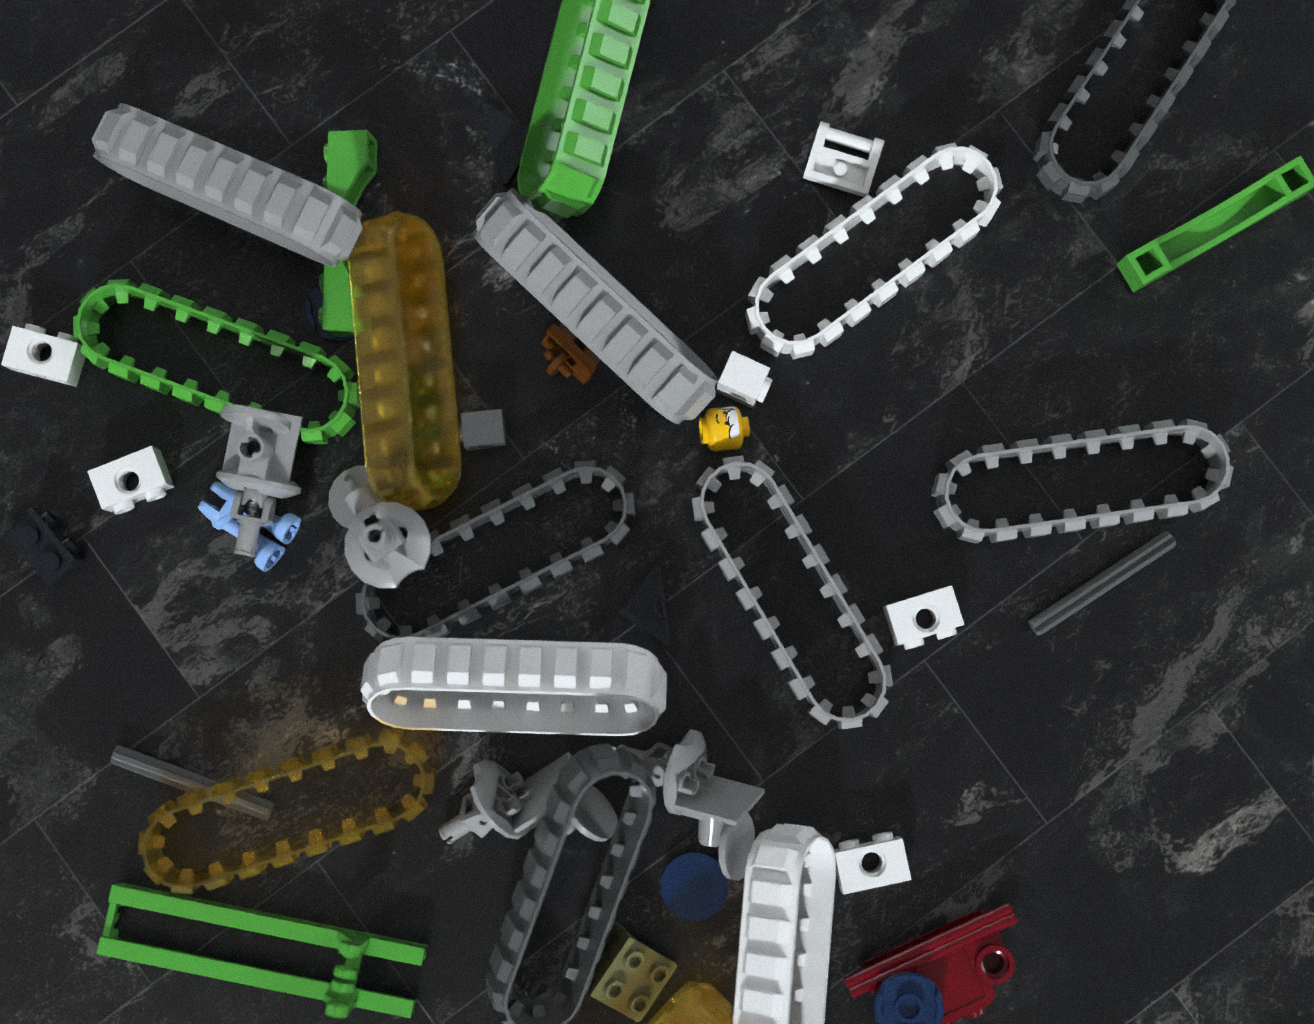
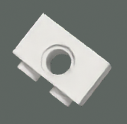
(24, 352)
(744, 380)
(111, 478)
(942, 607)
(891, 868)

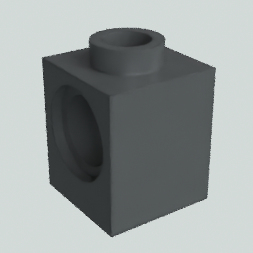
(482, 429)

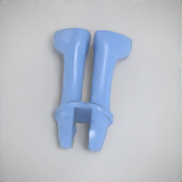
(267, 551)

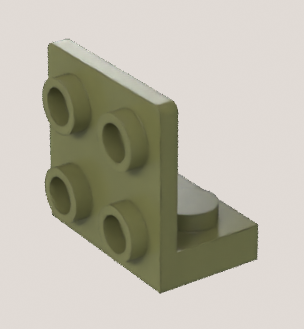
(629, 974)

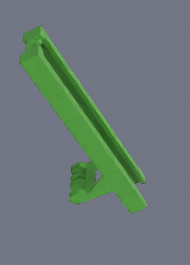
(339, 994)

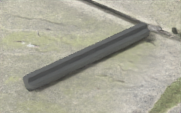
(1102, 583)
(187, 780)

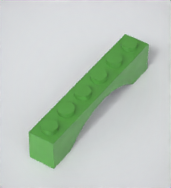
(350, 167)
(1216, 224)

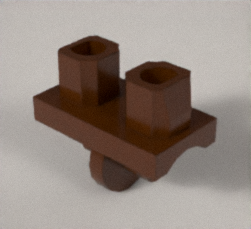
(567, 356)

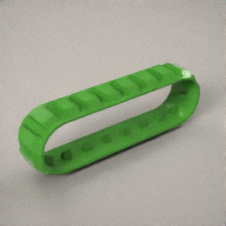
(580, 104)
(99, 300)

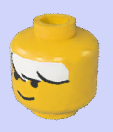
(723, 428)

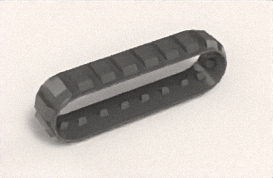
(1074, 188)
(494, 511)
(566, 996)

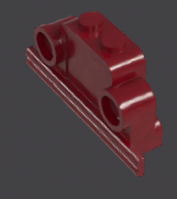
(958, 957)

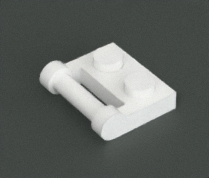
(842, 169)

